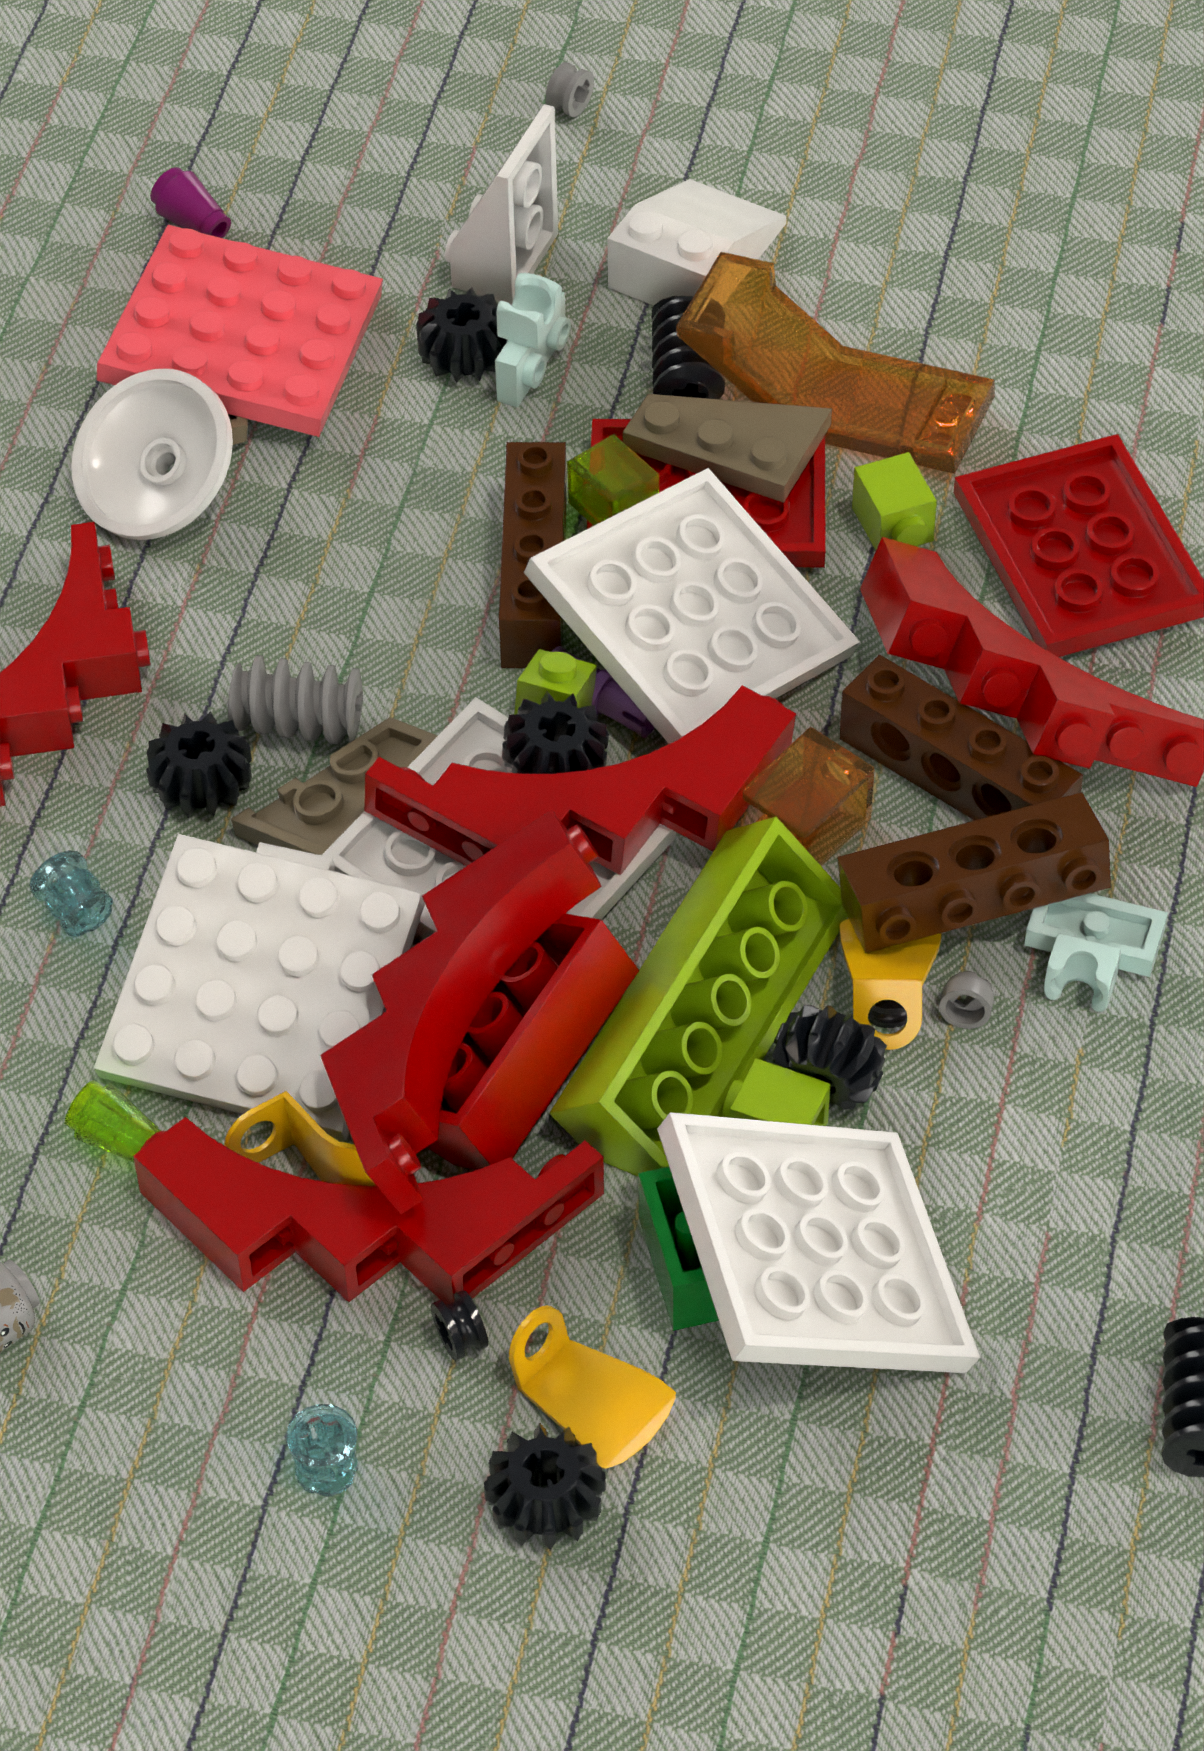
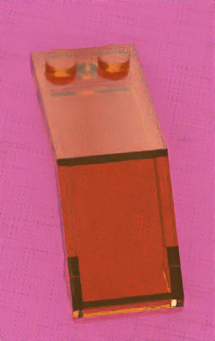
(787, 358)

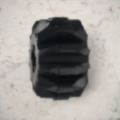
(460, 334)
(554, 738)
(199, 764)
(832, 1050)
(571, 1490)

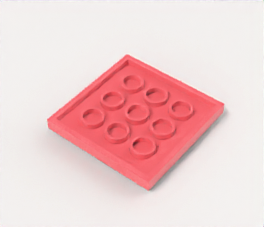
(248, 324)

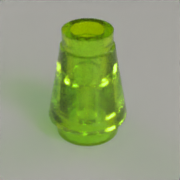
(108, 1120)

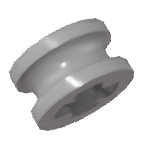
(570, 89)

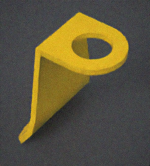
(889, 974)
(328, 1157)
(588, 1390)

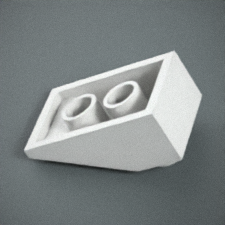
(512, 220)
(677, 235)

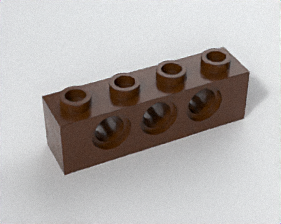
(531, 524)
(946, 745)
(974, 872)

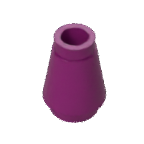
(187, 203)

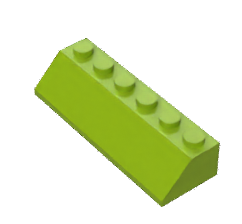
(705, 995)

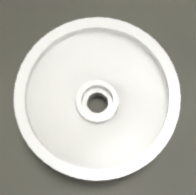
(133, 440)

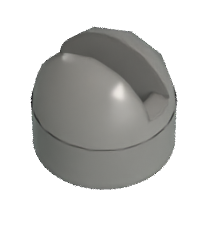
(977, 1005)

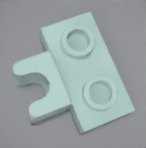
(534, 330)
(1093, 940)

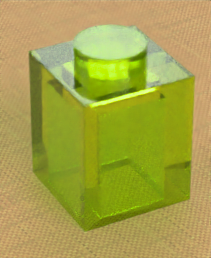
(609, 480)

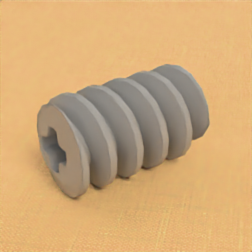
(296, 701)

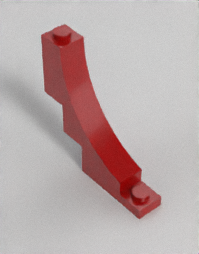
(685, 786)
(485, 918)
(351, 1234)

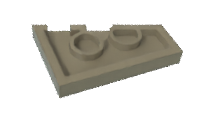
(739, 441)
(321, 809)

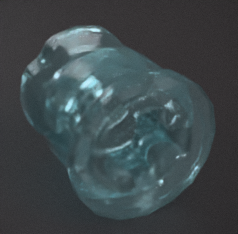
(71, 893)
(332, 1447)

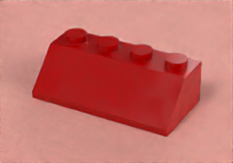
(529, 1039)

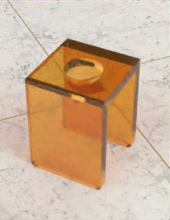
(816, 793)

